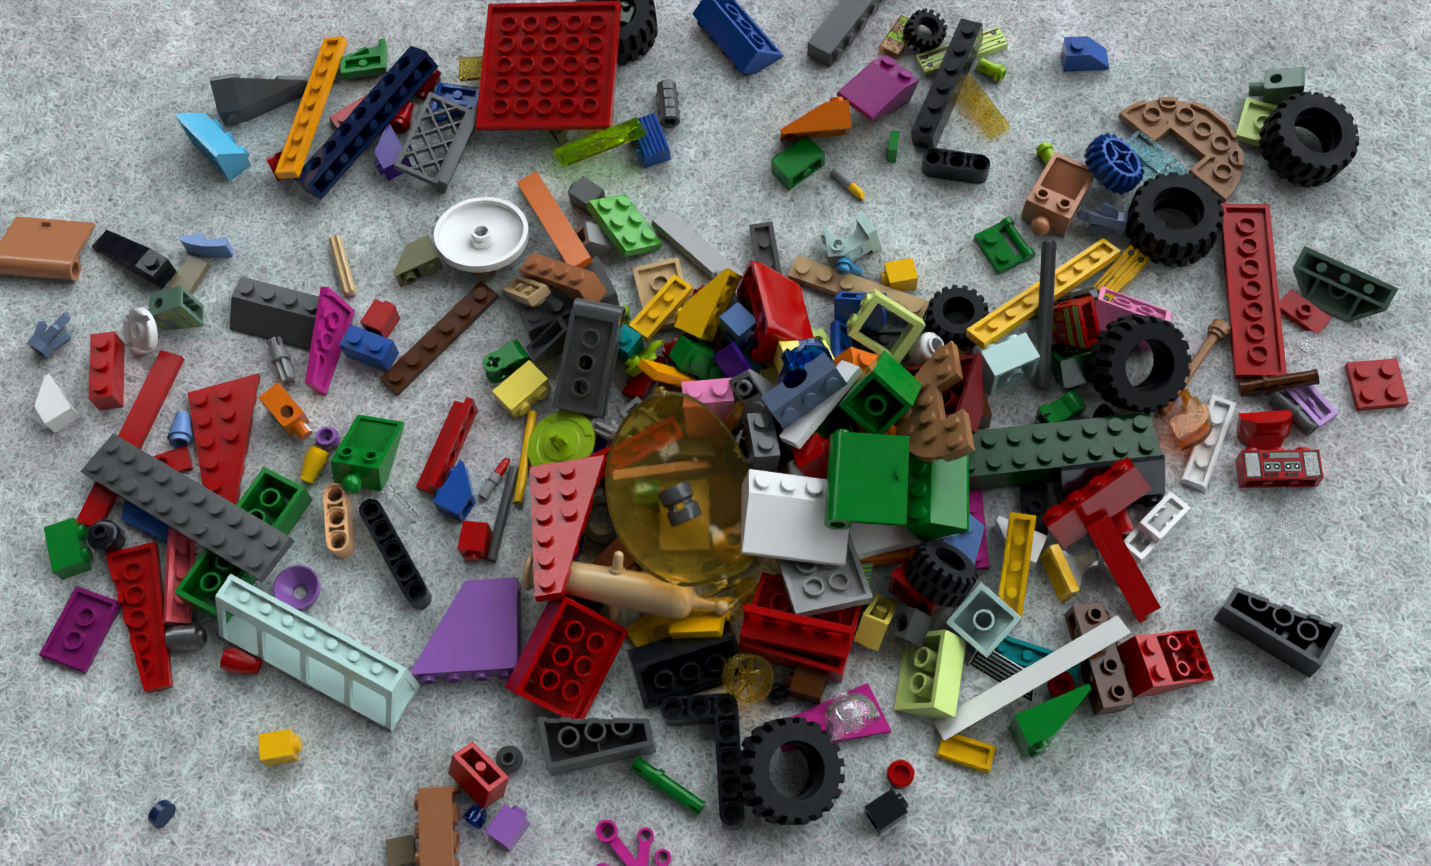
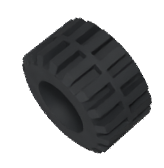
(950, 301)
(941, 573)

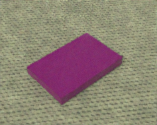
(80, 629)

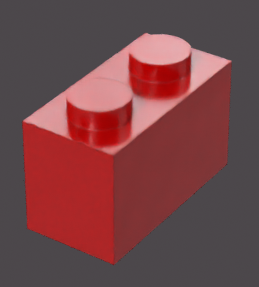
(478, 775)

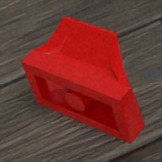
(1264, 429)

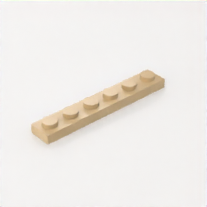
(829, 281)

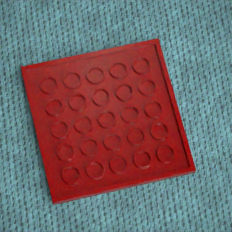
(549, 66)

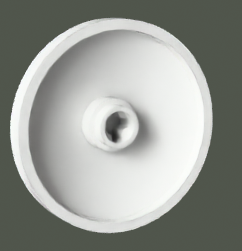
(481, 234)

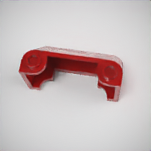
(776, 309)

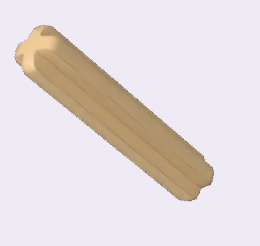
(342, 266)

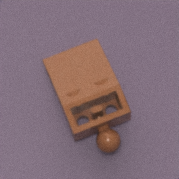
(1057, 195)

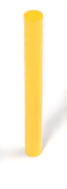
(524, 460)

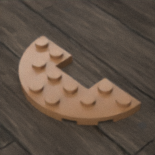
(1198, 130)
(929, 430)

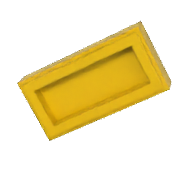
(967, 752)

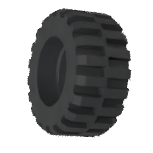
(638, 33)
(1326, 121)
(1178, 193)
(1168, 367)
(822, 763)

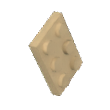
(652, 278)

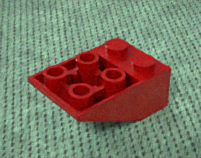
(1164, 662)

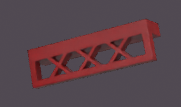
(447, 445)
(1123, 567)
(795, 632)

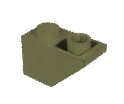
(417, 261)

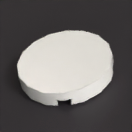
(140, 331)

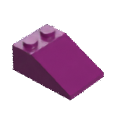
(879, 88)

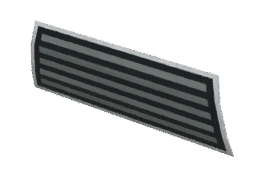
(997, 668)

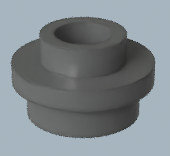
(515, 764)

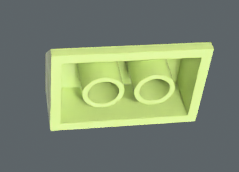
(931, 676)

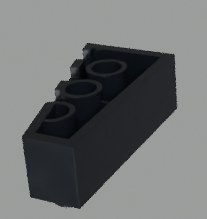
(1279, 630)

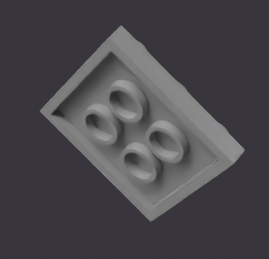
(823, 587)

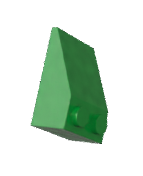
(1039, 725)

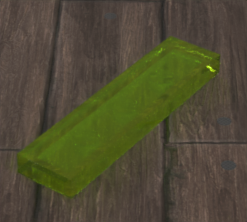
(600, 142)

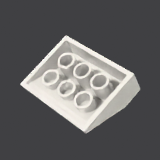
(786, 519)

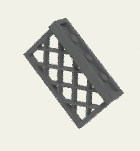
(453, 154)

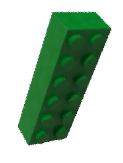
(269, 499)

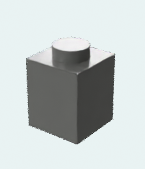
(583, 191)

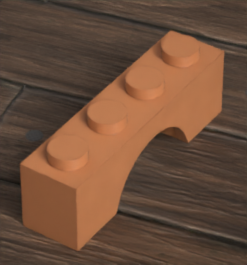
(566, 277)

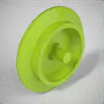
(561, 438)

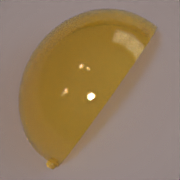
(663, 445)

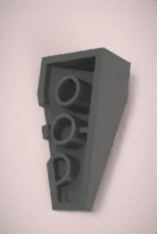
(248, 98)

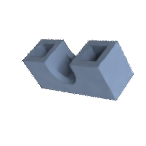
(792, 403)

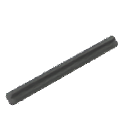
(1045, 313)

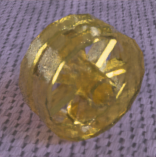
(748, 678)

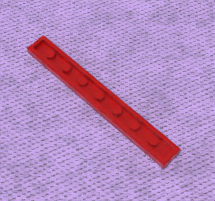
(136, 428)

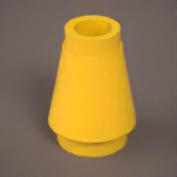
(313, 464)

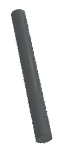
(502, 514)

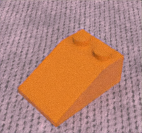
(824, 121)

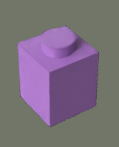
(508, 826)

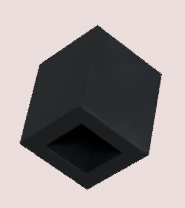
(886, 810)

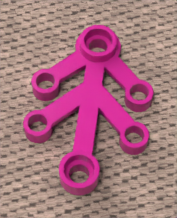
(623, 852)

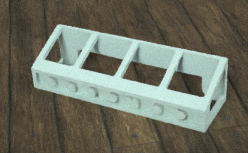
(314, 653)

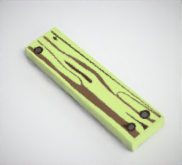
(992, 42)

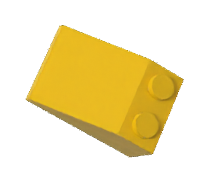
(702, 311)

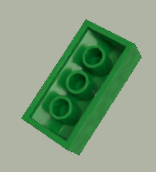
(937, 497)

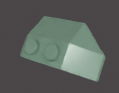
(1340, 287)

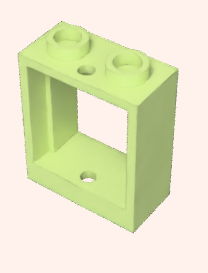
(905, 340)

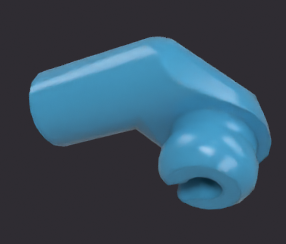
(845, 266)

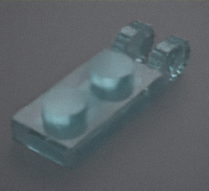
(1154, 155)

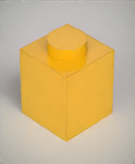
(900, 275)
(279, 747)

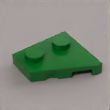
(365, 62)

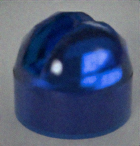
(474, 816)

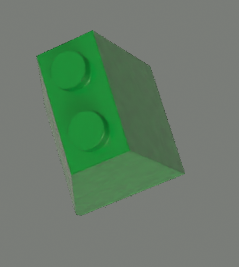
(881, 395)

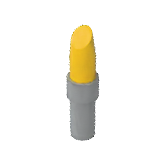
(848, 183)

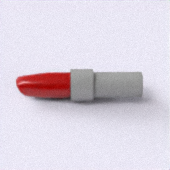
(494, 479)

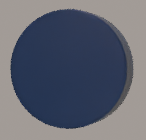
(161, 813)

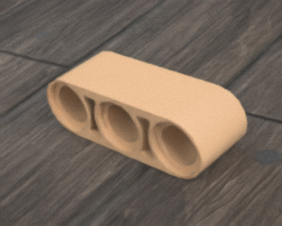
(333, 512)

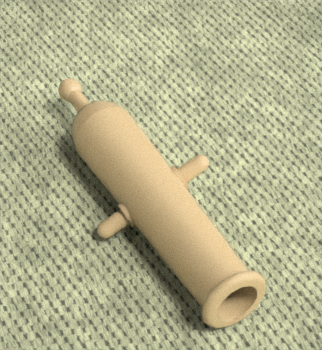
(629, 590)

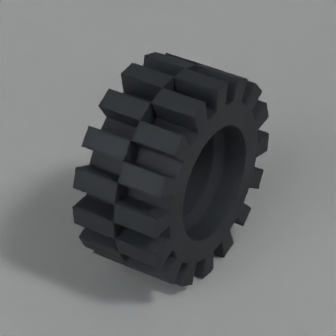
(932, 22)

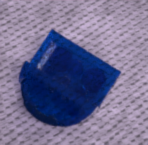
(793, 370)

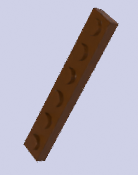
(439, 338)

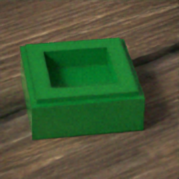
(893, 146)

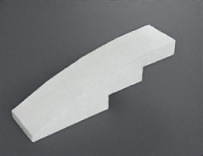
(1153, 528)

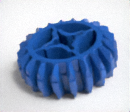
(1114, 163)

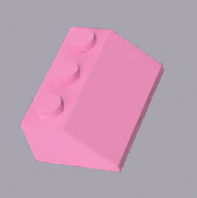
(1126, 305)

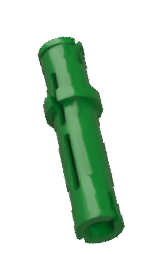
(660, 781)

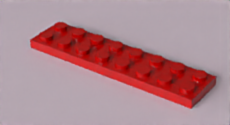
(1252, 291)

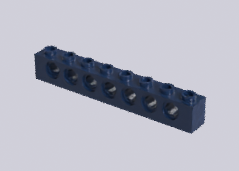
(366, 122)

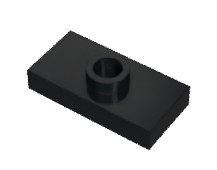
(1034, 502)

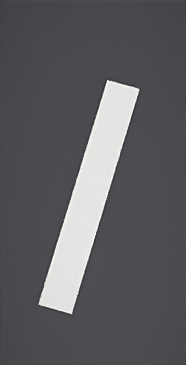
(1032, 676)

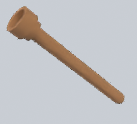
(1216, 331)

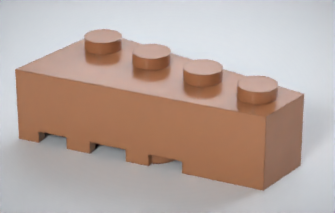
(436, 826)

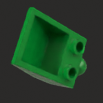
(366, 454)

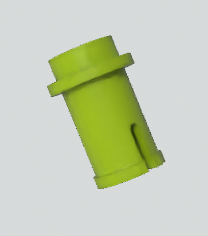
(991, 69)
(1045, 152)

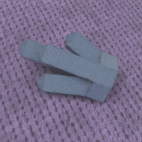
(1106, 221)
(47, 342)

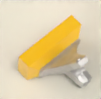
(1066, 570)

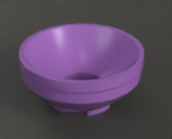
(292, 578)

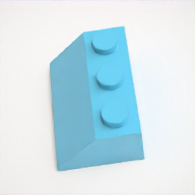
(215, 144)

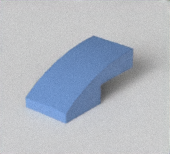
(199, 245)

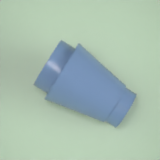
(180, 431)

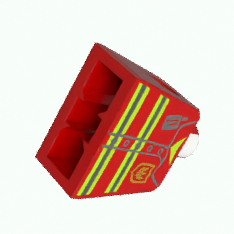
(1076, 322)

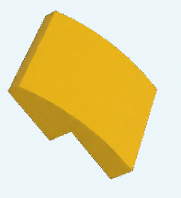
(700, 623)

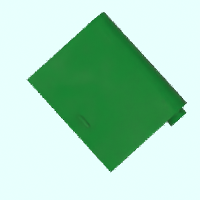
(866, 479)

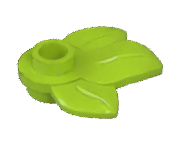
(647, 353)

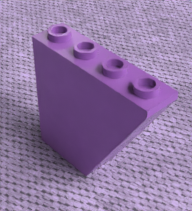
(476, 634)

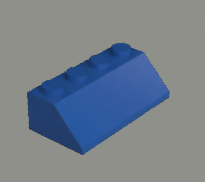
(737, 35)

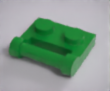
(997, 249)

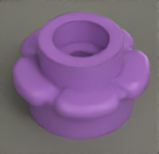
(325, 432)

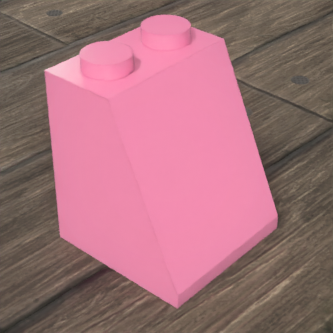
(713, 393)

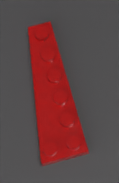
(141, 596)

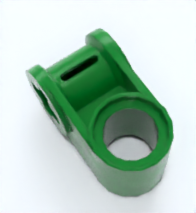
(506, 360)

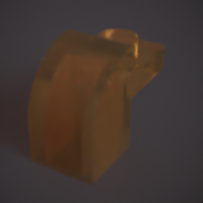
(1194, 424)

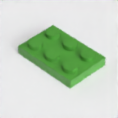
(624, 225)

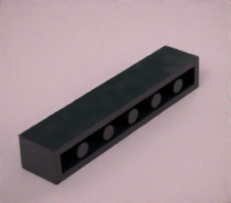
(947, 84)

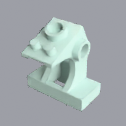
(854, 246)

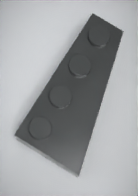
(559, 303)
(592, 741)

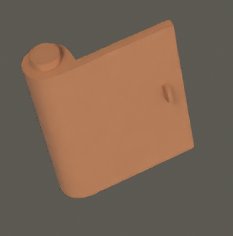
(44, 248)

